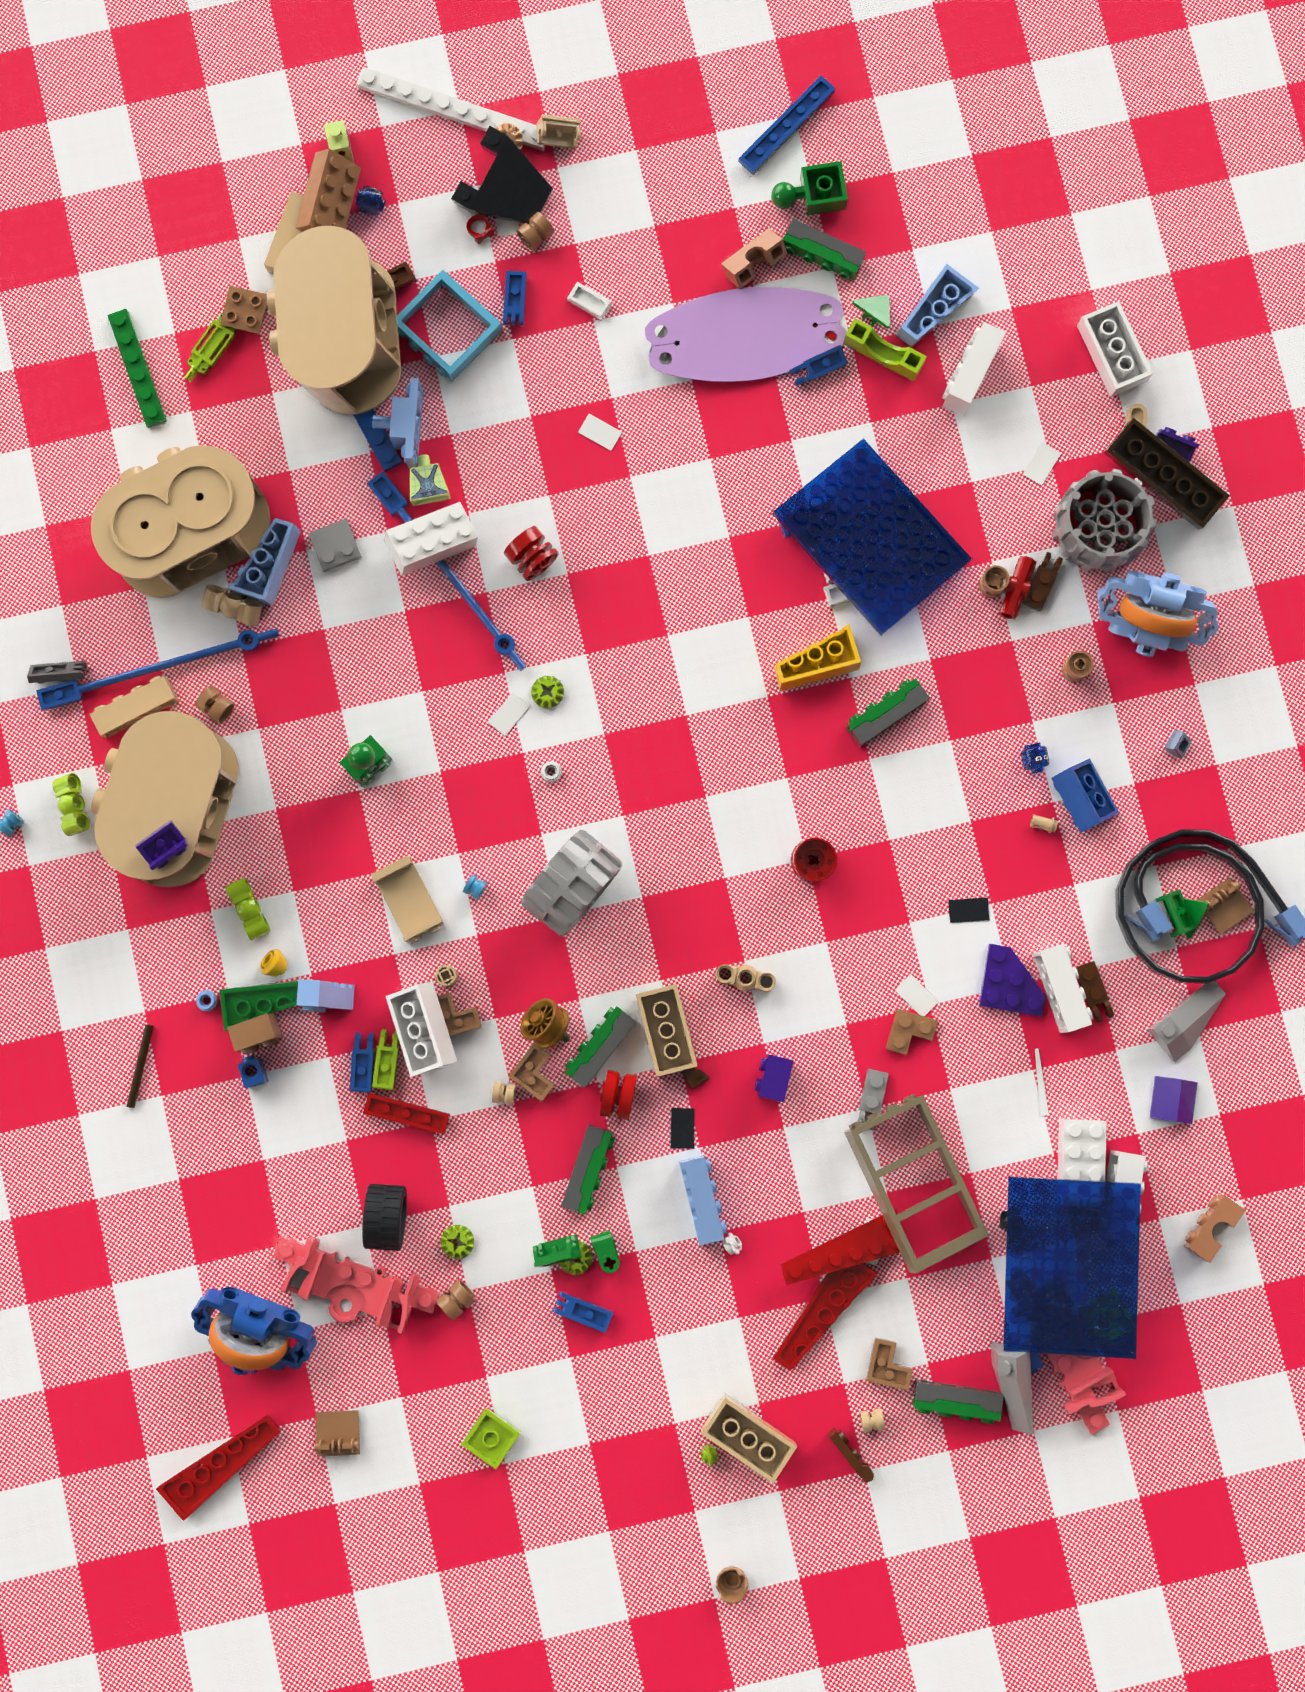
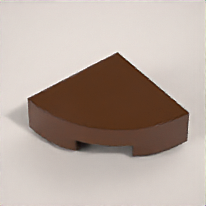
(694, 1077)

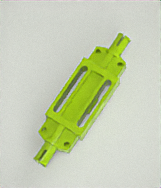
(201, 360)

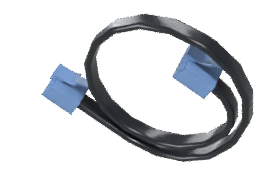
(1156, 923)

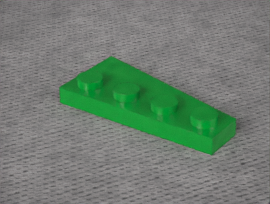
(252, 1001)

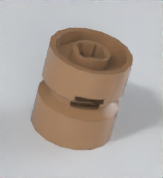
(537, 229)
(994, 581)
(1077, 666)
(212, 703)
(458, 1298)

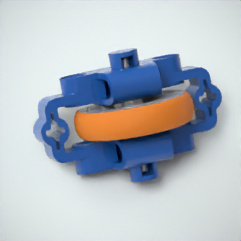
(252, 1331)

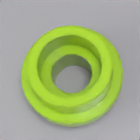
(709, 1455)

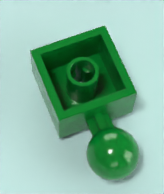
(813, 179)
(365, 761)

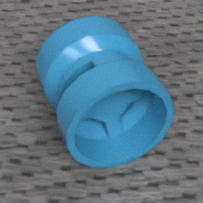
(10, 822)

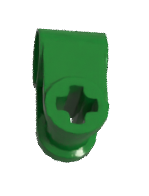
(605, 1247)

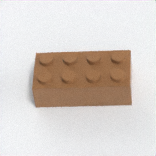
(328, 191)

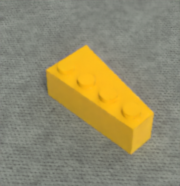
(821, 660)

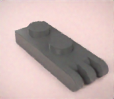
(56, 672)

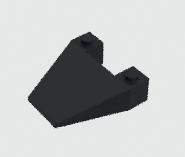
(511, 187)

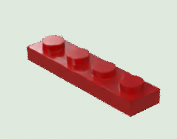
(406, 1113)

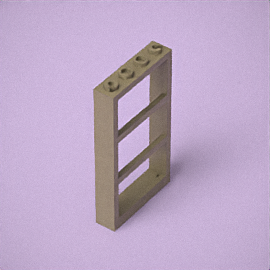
(893, 1221)

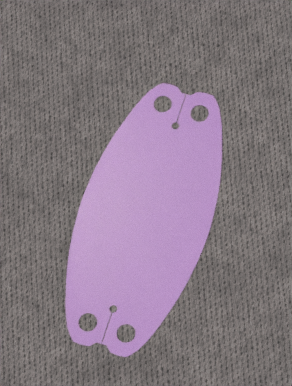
(744, 333)

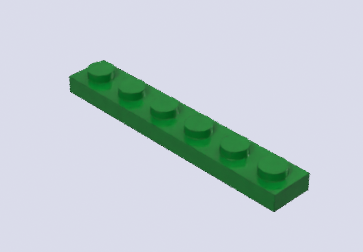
(137, 368)

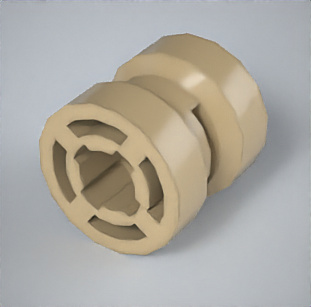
(446, 975)
(499, 1090)
(872, 1420)

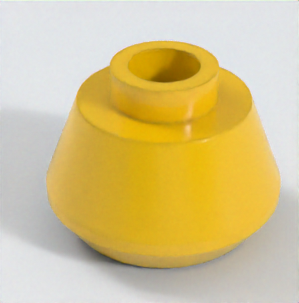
(273, 963)

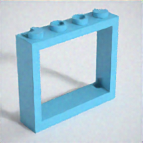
(470, 303)

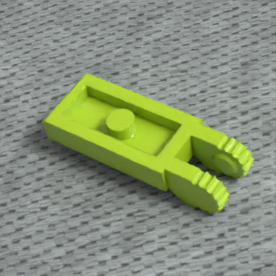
(386, 1062)

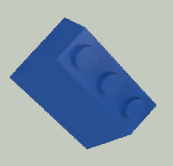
(1084, 795)

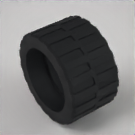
(384, 1217)

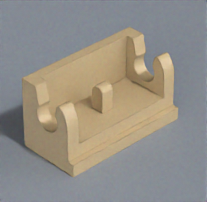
(558, 131)

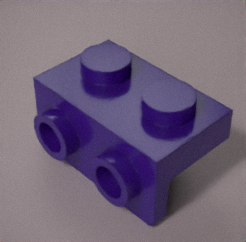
(1182, 445)
(162, 845)

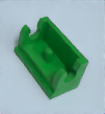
(1177, 912)
(556, 1251)

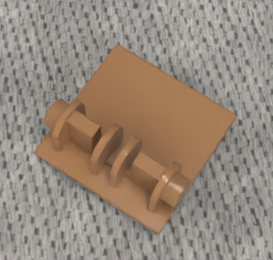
(244, 309)
(1226, 905)
(337, 1433)

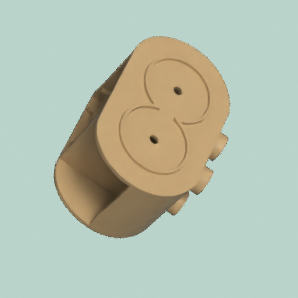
(335, 320)
(179, 520)
(161, 773)

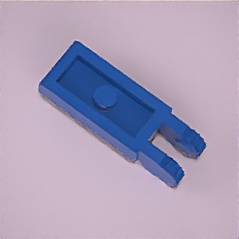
(821, 364)
(362, 1065)

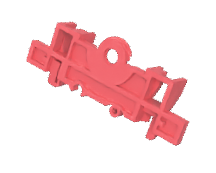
(352, 1281)
(1079, 1376)

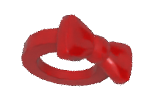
(489, 232)

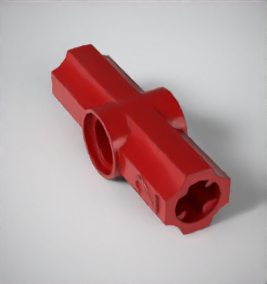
(1017, 587)

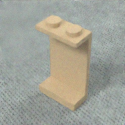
(408, 899)

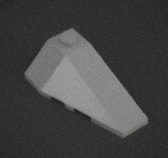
(1184, 1023)
(1014, 1380)

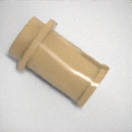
(1044, 823)

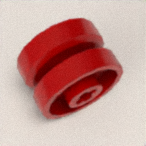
(614, 1094)

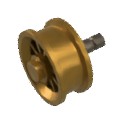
(545, 1024)

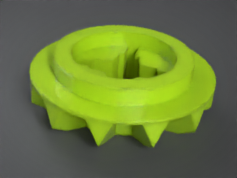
(547, 701)
(465, 1236)
(578, 1267)

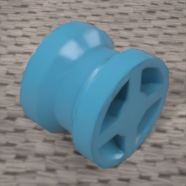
(475, 887)

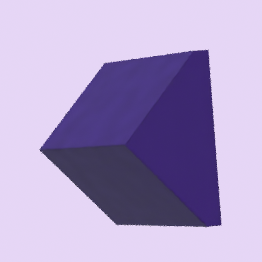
(1173, 1099)

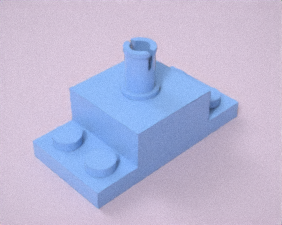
(405, 422)

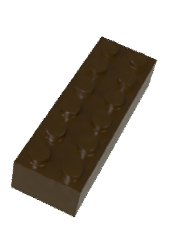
(1166, 473)

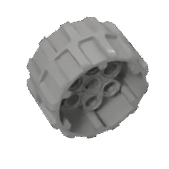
(1104, 486)
(571, 882)

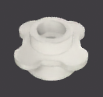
(732, 1244)

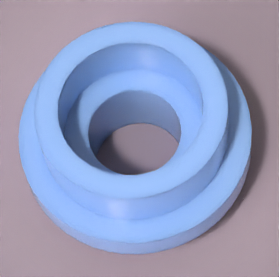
(200, 1000)

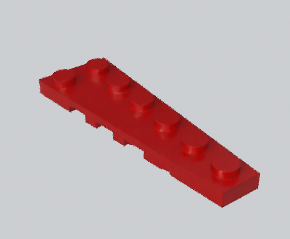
(852, 1248)
(822, 1310)
(205, 1476)

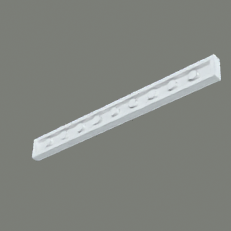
(442, 104)

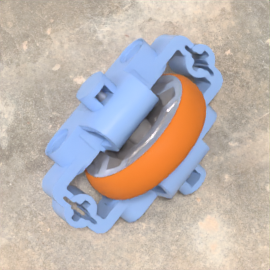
(1157, 612)

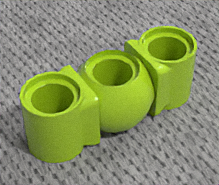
(71, 804)
(247, 908)

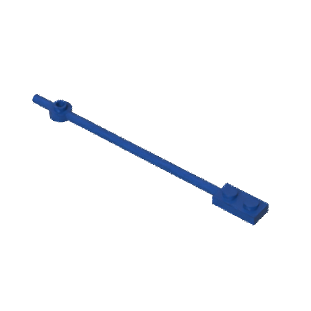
(395, 503)
(71, 691)

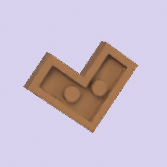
(458, 1021)
(908, 1024)
(527, 1073)
(881, 1368)

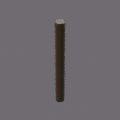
(140, 1066)

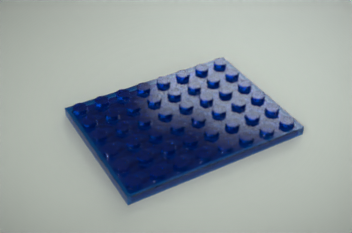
(872, 536)
(1072, 1267)

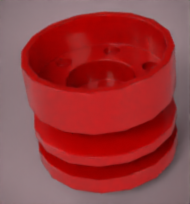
(529, 552)
(825, 859)

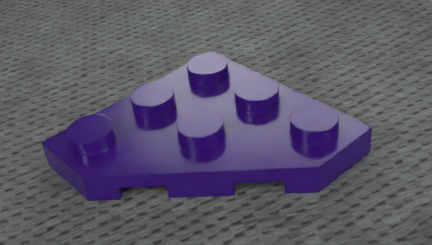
(1009, 984)

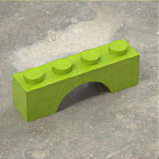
(867, 342)

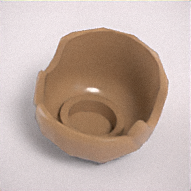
(732, 1584)

